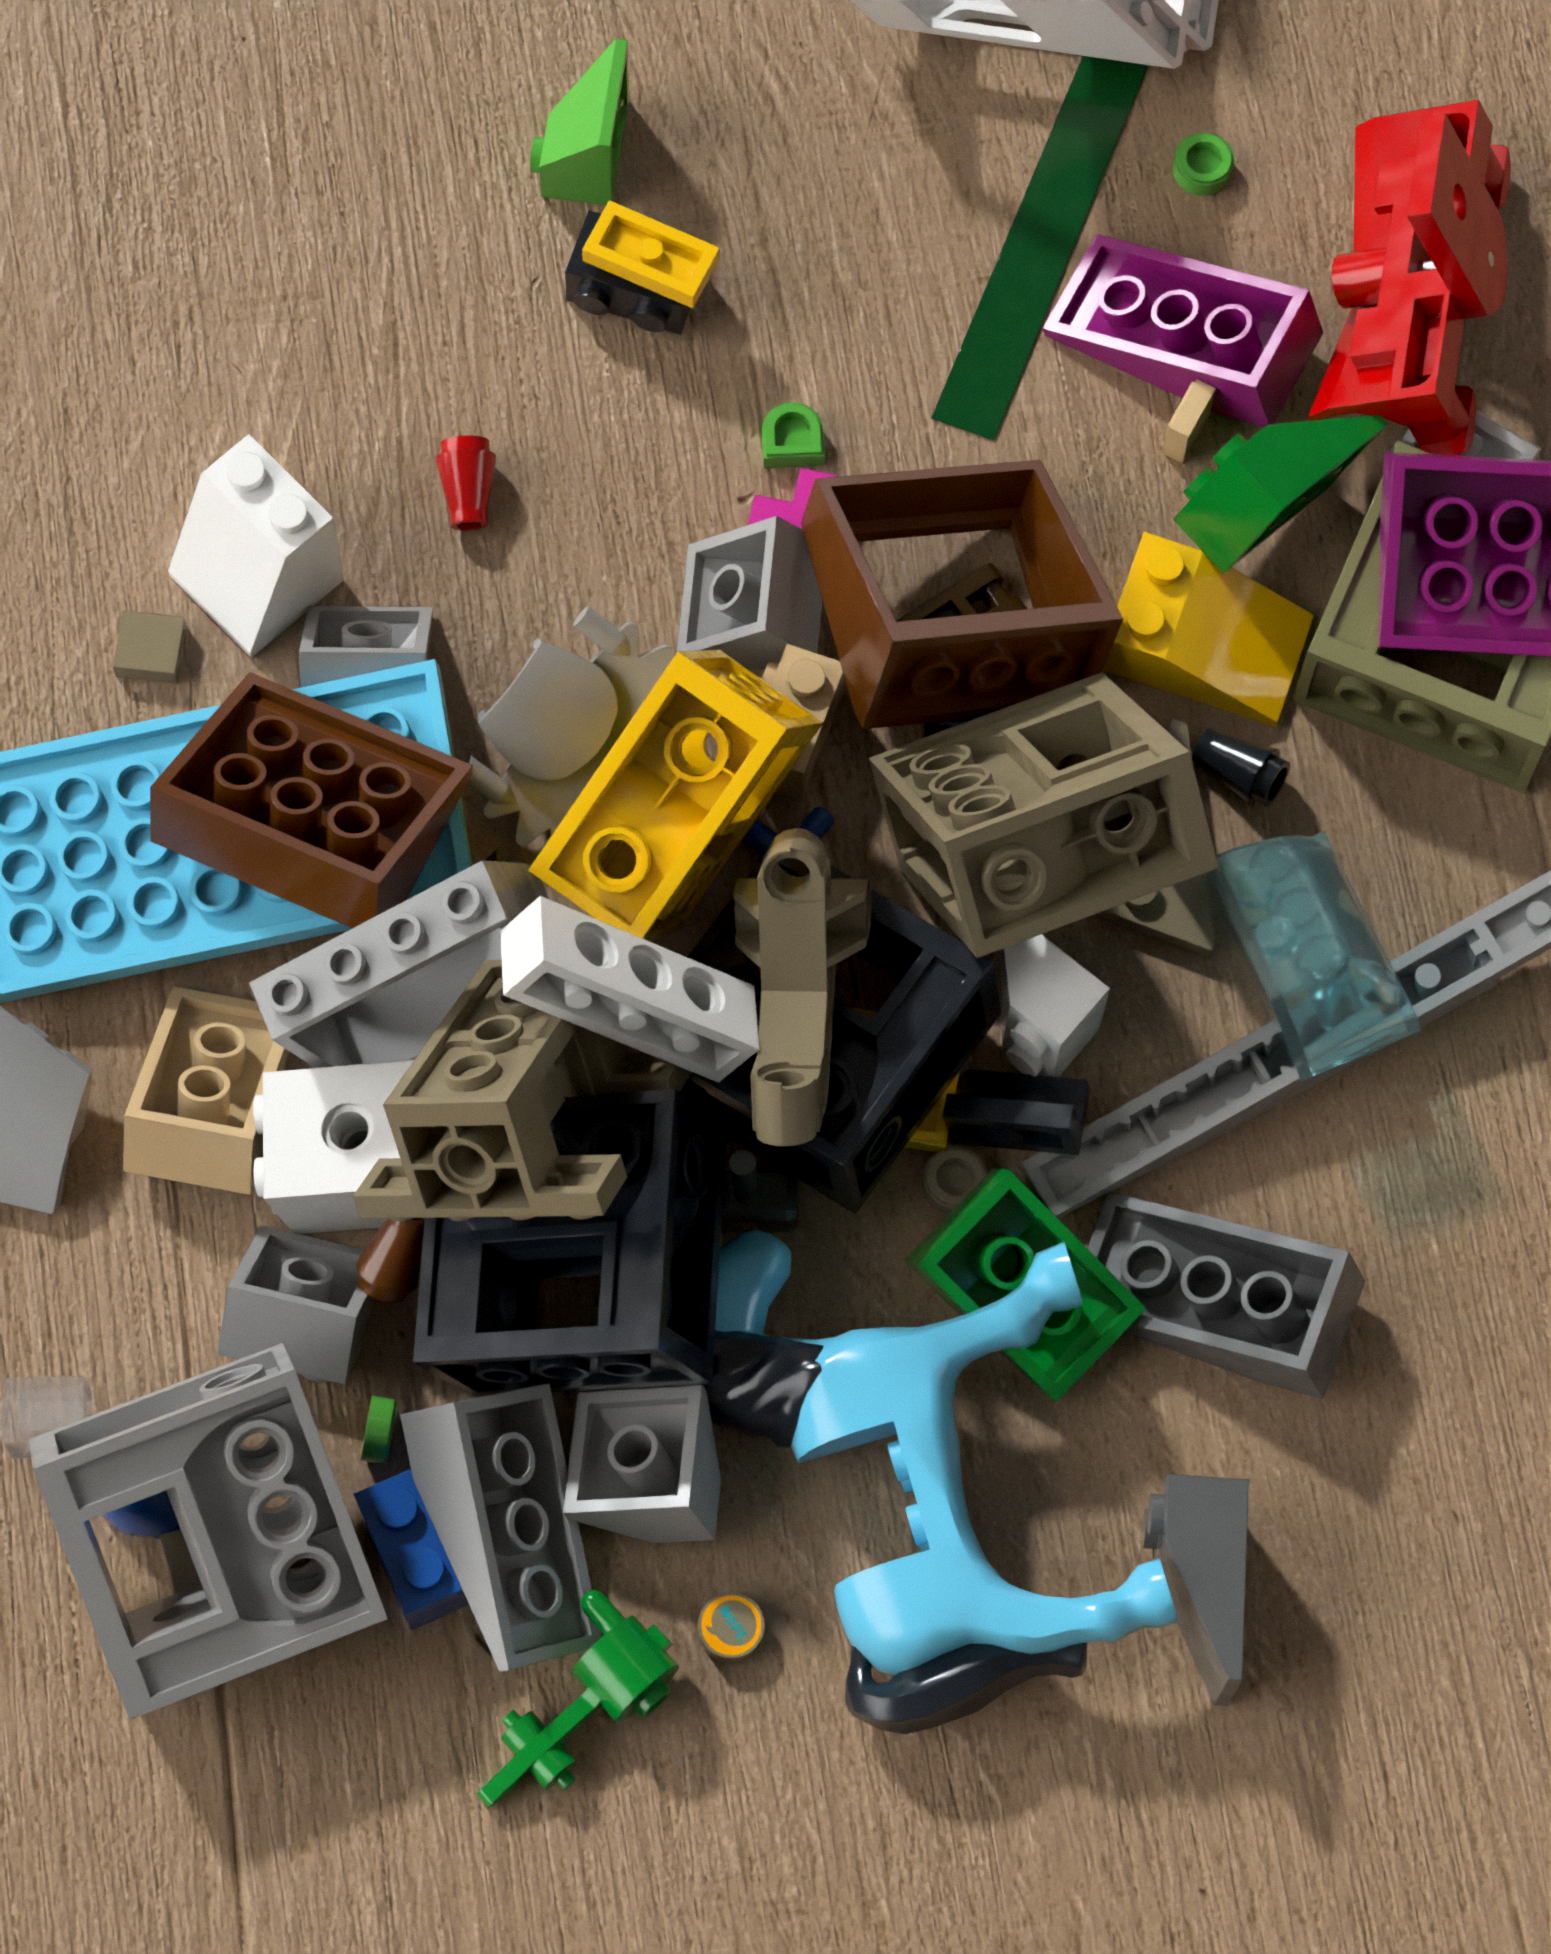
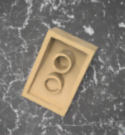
(198, 1091)

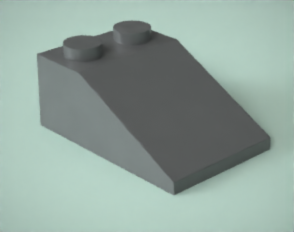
(1202, 1545)

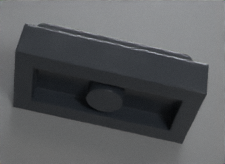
(1018, 1111)

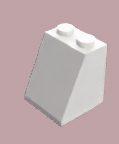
(255, 547)

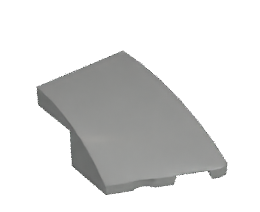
(40, 1114)

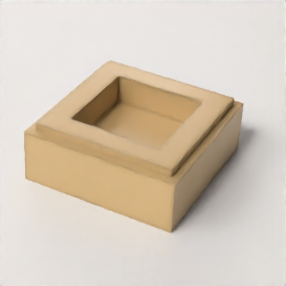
(1188, 420)

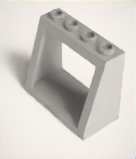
(396, 976)

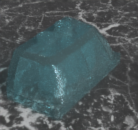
(1311, 951)

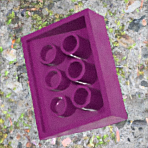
(1465, 554)

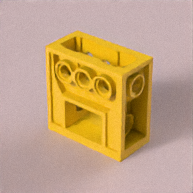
(664, 811)

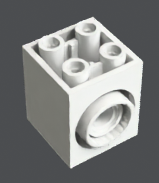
(322, 1141)

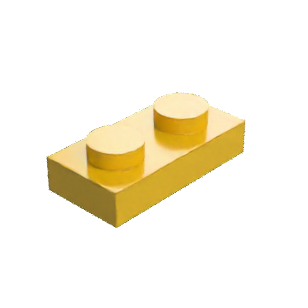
(651, 254)

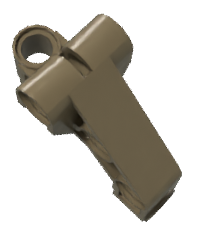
(796, 937)

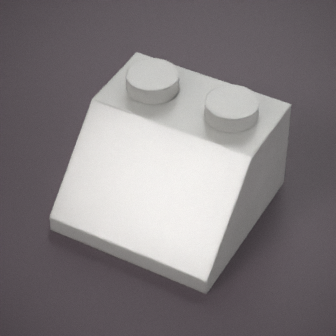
(1045, 1006)

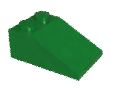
(1268, 482)
(985, 1254)

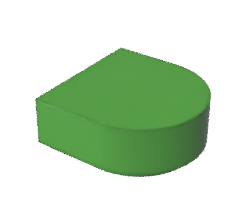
(792, 437)

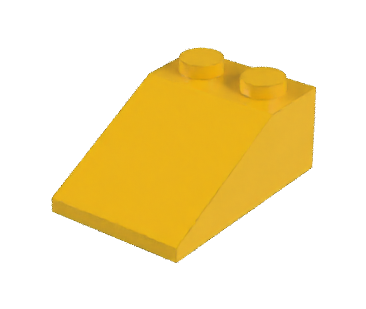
(1206, 632)

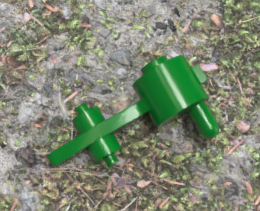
(620, 1672)

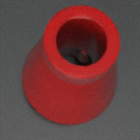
(466, 478)

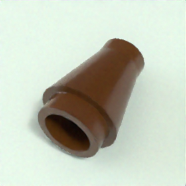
(392, 1260)

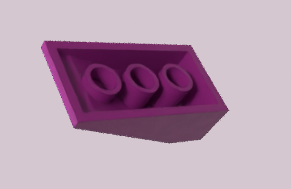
(1187, 322)

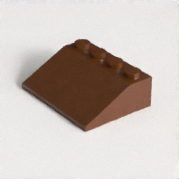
(307, 802)

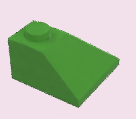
(586, 133)

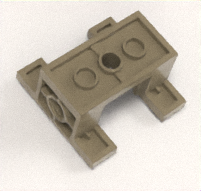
(481, 1109)

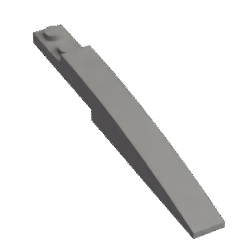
(1258, 1071)

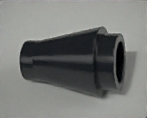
(1243, 766)

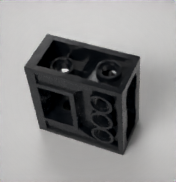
(881, 1068)
(650, 1247)

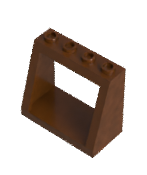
(966, 661)

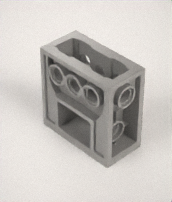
(248, 1600)

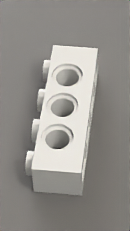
(628, 989)

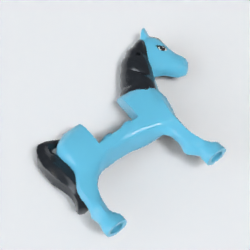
(941, 1615)

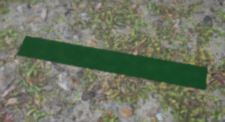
(1038, 245)

